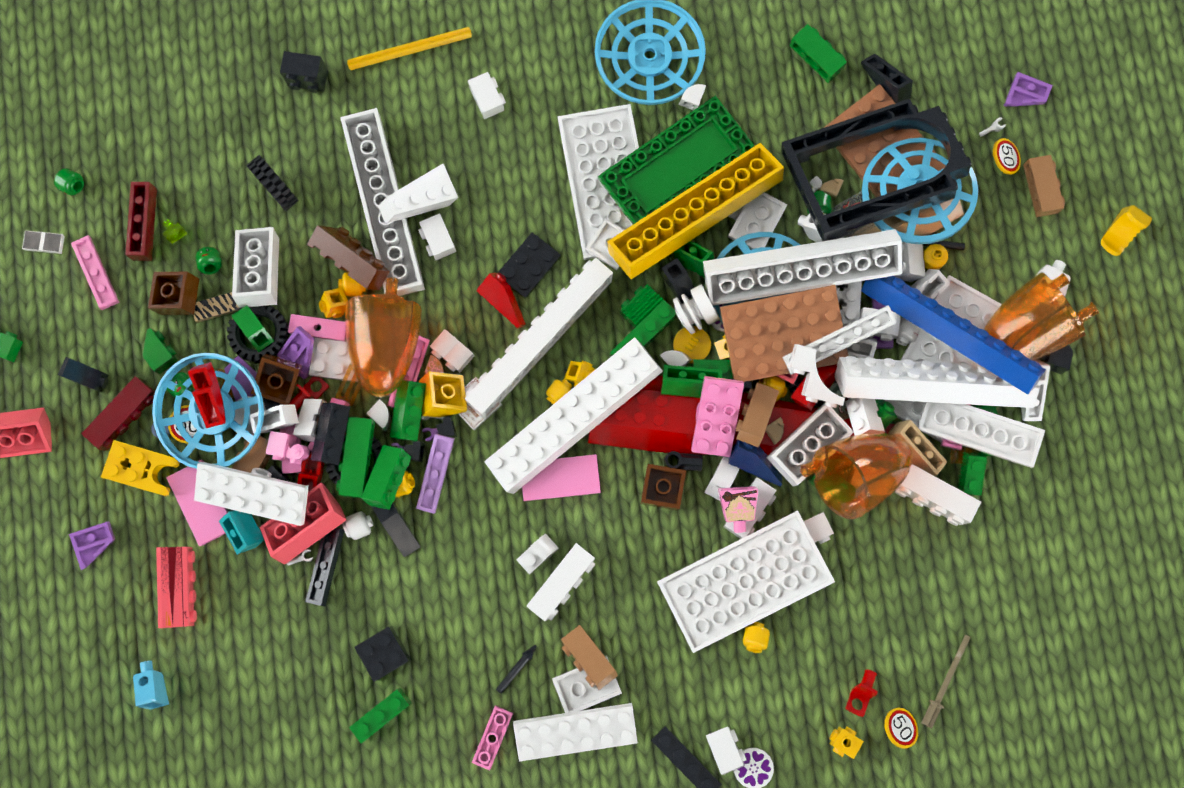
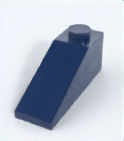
(754, 461)

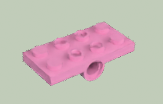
(717, 416)

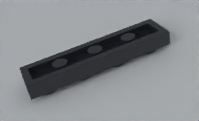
(324, 567)
(684, 760)

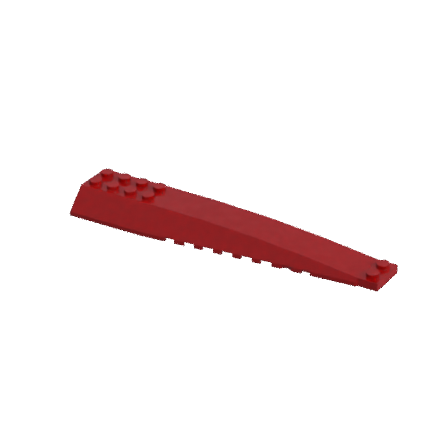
(668, 422)

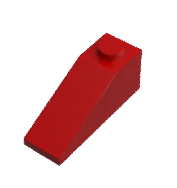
(501, 297)

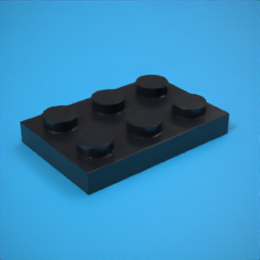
(529, 265)

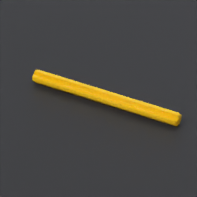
(409, 48)

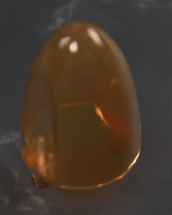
(1039, 318)
(382, 338)
(859, 471)

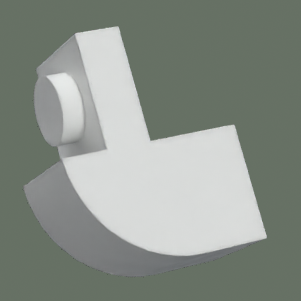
(722, 478)
(537, 553)

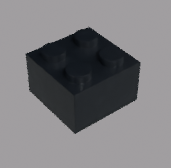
(304, 72)
(382, 653)

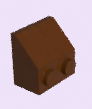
(277, 378)

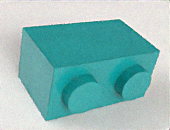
(241, 531)

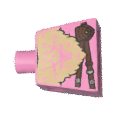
(738, 505)

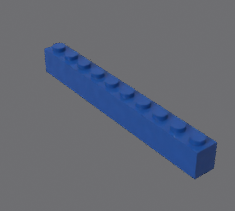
(955, 332)

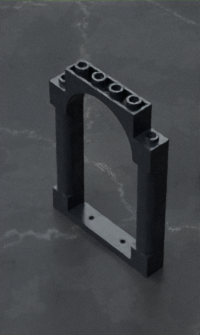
(896, 116)

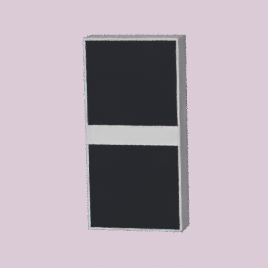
(43, 242)

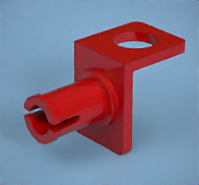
(307, 393)
(863, 692)

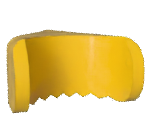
(1124, 228)

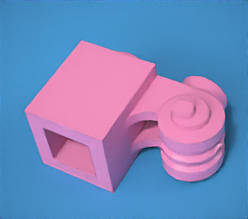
(284, 446)

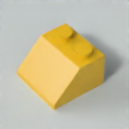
(443, 394)

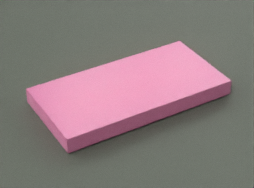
(564, 479)
(200, 516)

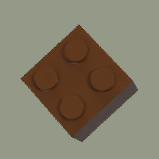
(173, 293)
(663, 487)

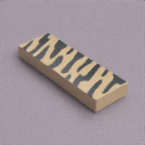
(215, 307)

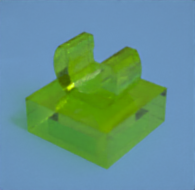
(173, 232)

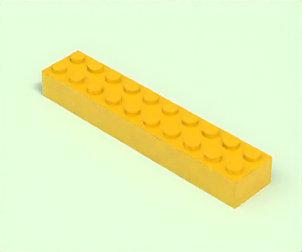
(695, 210)

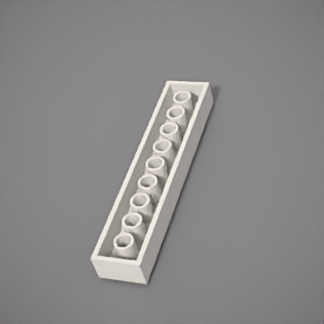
(375, 182)
(803, 267)
(540, 337)
(927, 382)
(573, 416)

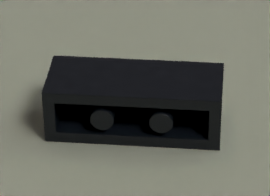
(330, 433)

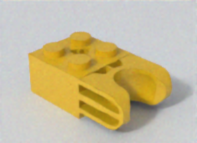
(143, 469)

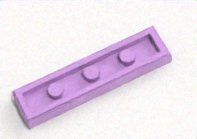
(435, 473)

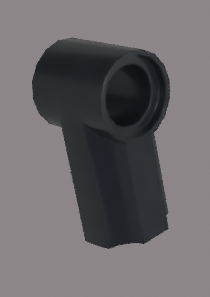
(685, 461)

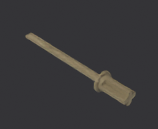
(935, 706)

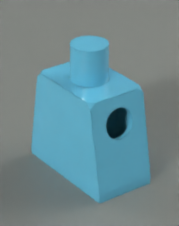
(149, 687)

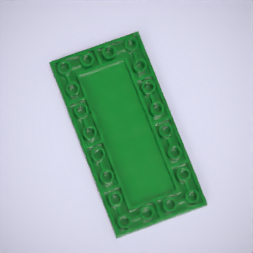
(675, 160)

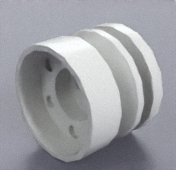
(695, 309)

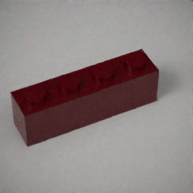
(141, 221)
(119, 414)

